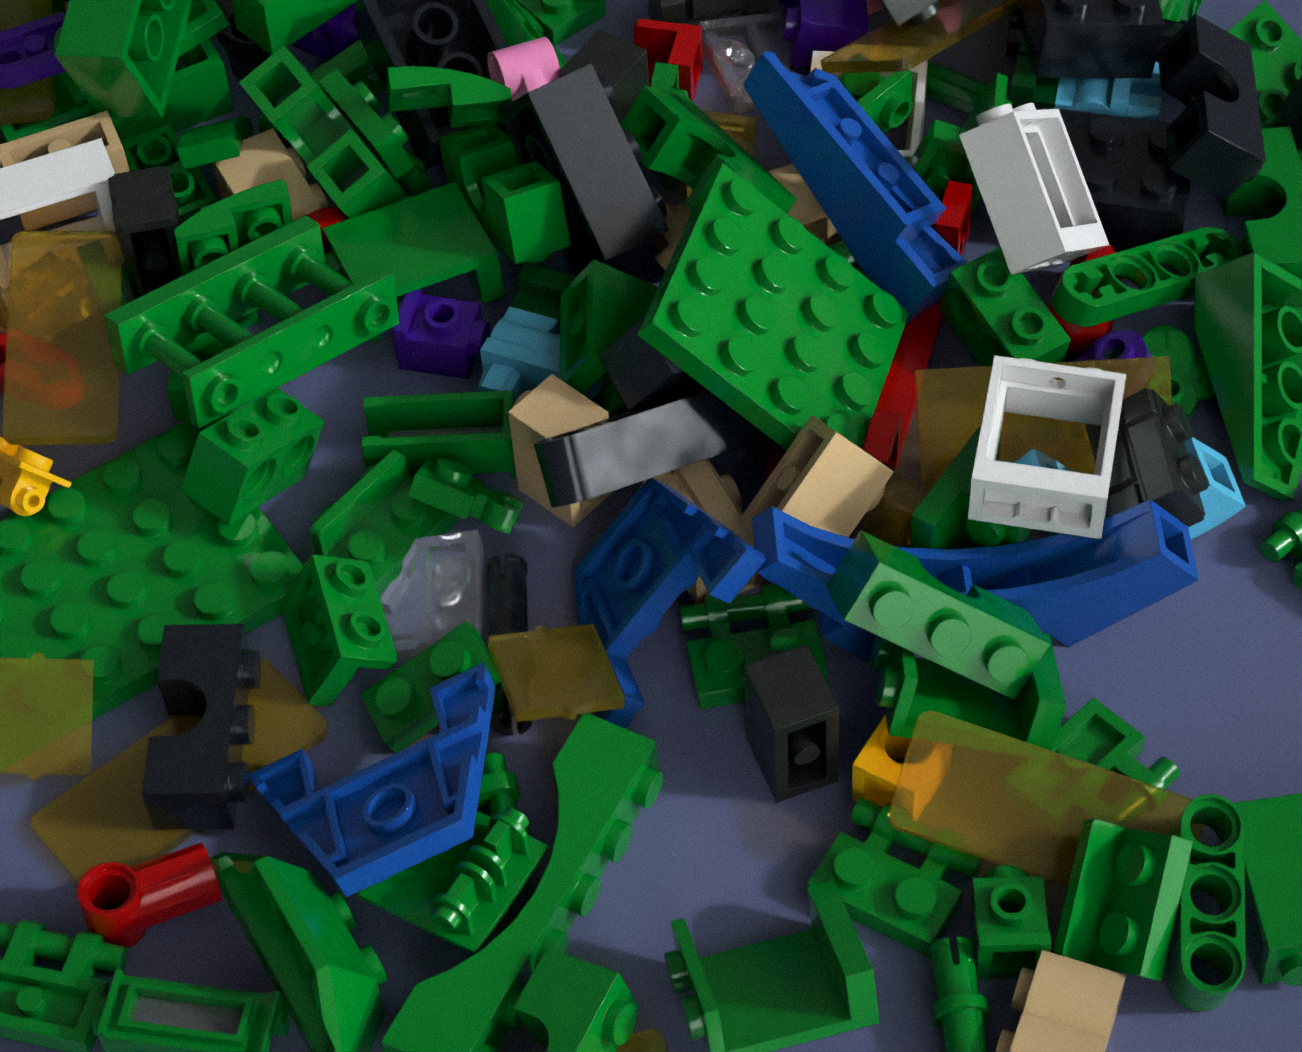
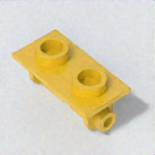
(25, 479)

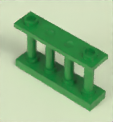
(235, 286)

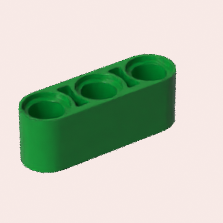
(1205, 936)

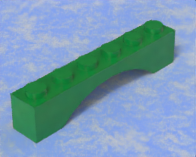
(600, 787)

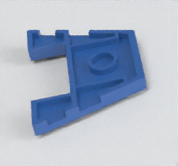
(643, 567)
(397, 807)

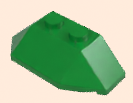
(306, 950)

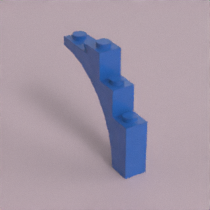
(1063, 580)

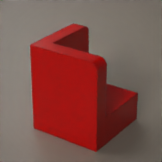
(674, 45)

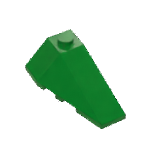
(1253, 353)

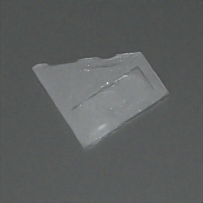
(734, 48)
(436, 591)

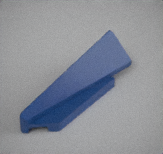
(858, 181)

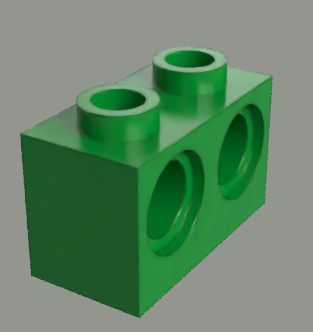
(1001, 313)
(252, 455)

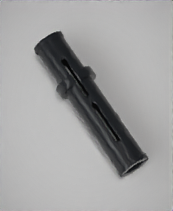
(507, 616)

